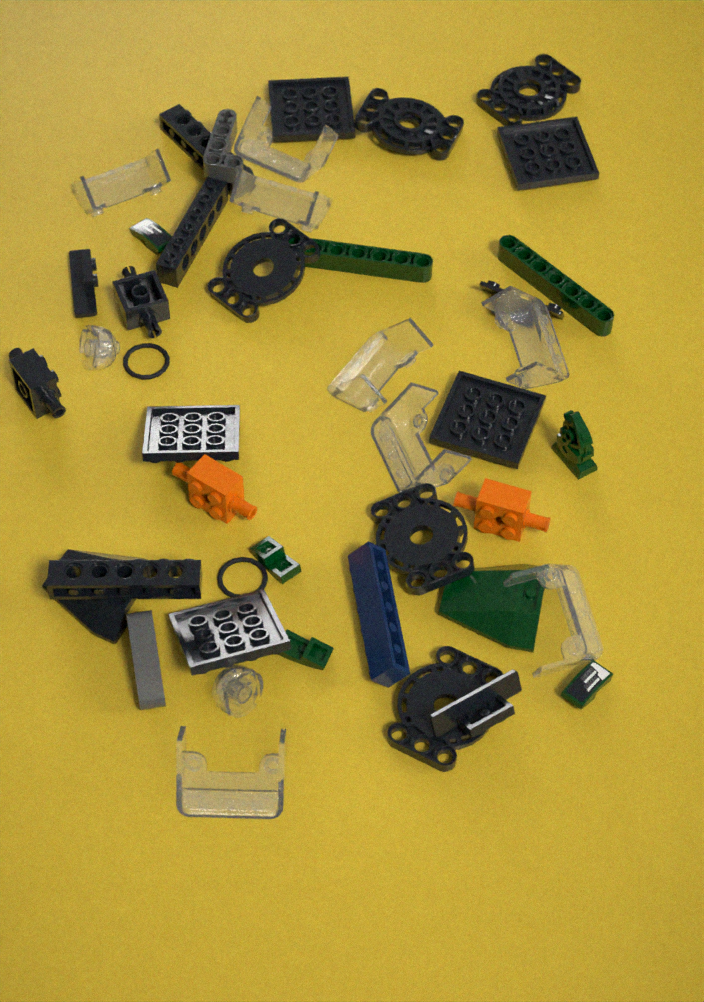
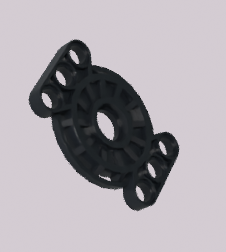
(536, 77)
(420, 140)
(268, 289)
(423, 560)
(447, 683)

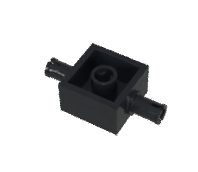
(141, 300)
(36, 383)

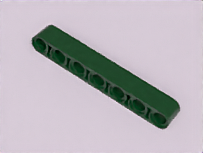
(371, 260)
(555, 285)

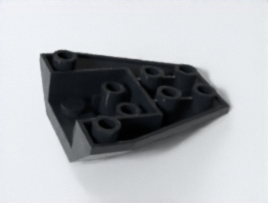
(100, 616)

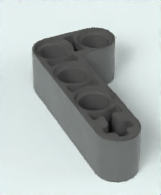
(217, 158)
(146, 660)

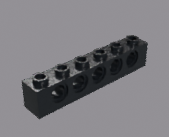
(189, 135)
(192, 232)
(113, 585)

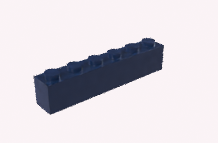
(378, 615)

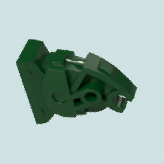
(575, 445)

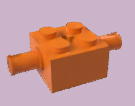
(215, 489)
(502, 510)

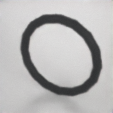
(146, 345)
(238, 560)

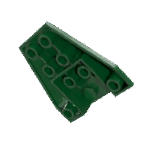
(496, 611)

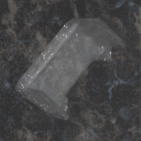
(255, 142)
(121, 184)
(279, 200)
(531, 336)
(376, 363)
(402, 448)
(585, 640)
(229, 793)

